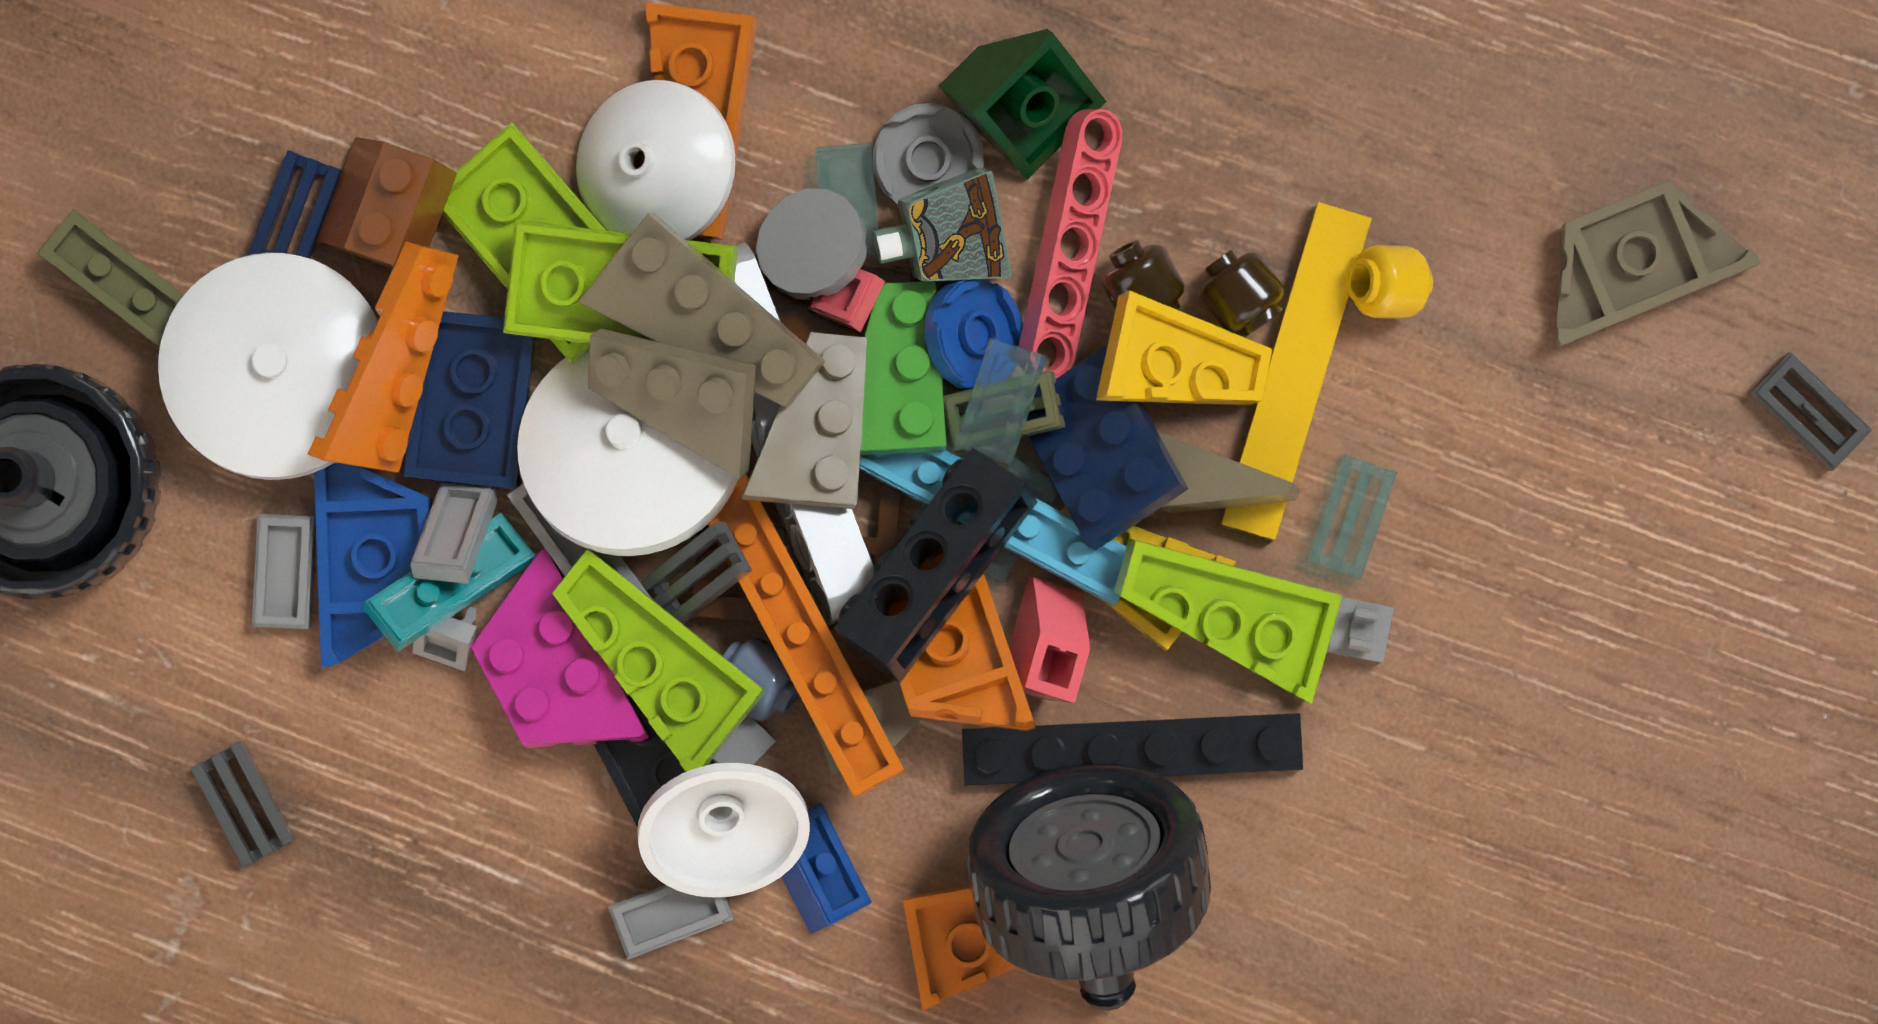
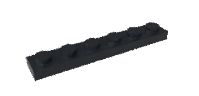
(1157, 746)

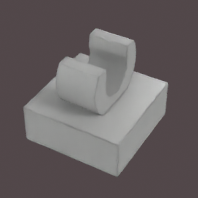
(1361, 630)
(449, 641)

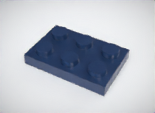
(471, 404)
(1105, 458)

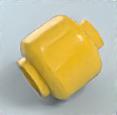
(1389, 281)

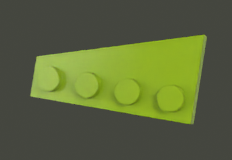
(1245, 615)
(668, 670)

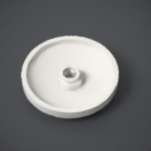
(259, 361)
(610, 475)

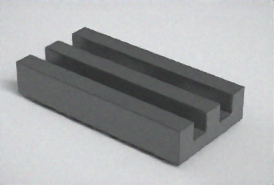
(1795, 427)
(668, 595)
(219, 807)

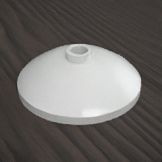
(685, 163)
(723, 830)

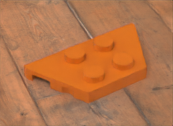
(967, 668)

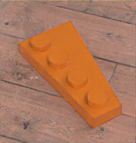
(709, 55)
(393, 359)
(948, 944)

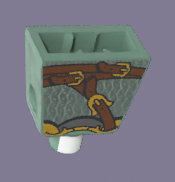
(949, 231)

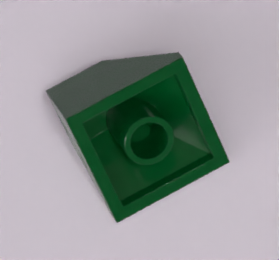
(1022, 96)

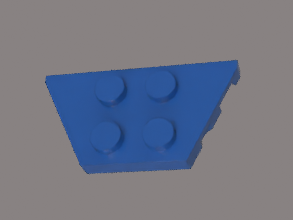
(363, 545)

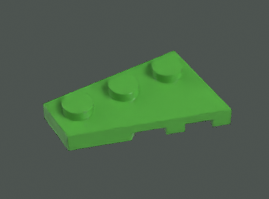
(901, 383)

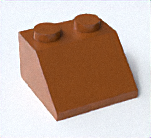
(385, 200)

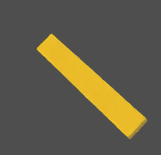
(1299, 359)

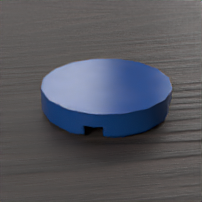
(961, 324)

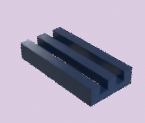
(278, 196)

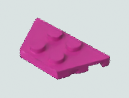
(548, 671)

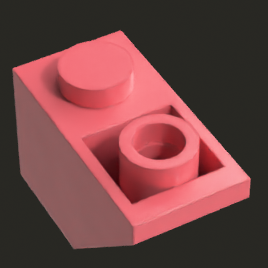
(1050, 641)

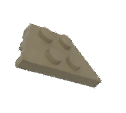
(1639, 259)

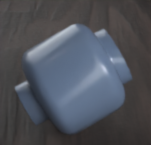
(764, 666)

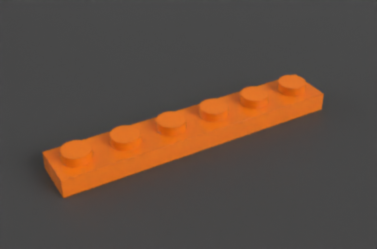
(808, 649)

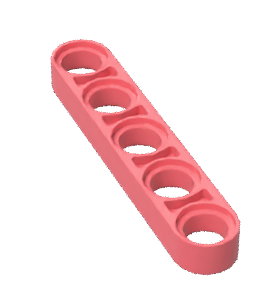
(1088, 223)

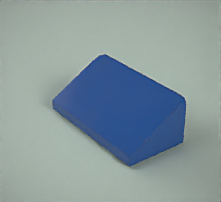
(823, 877)

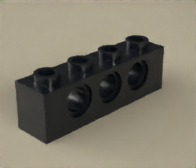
(935, 594)

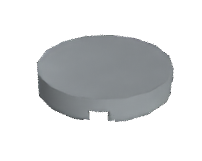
(924, 148)
(812, 243)

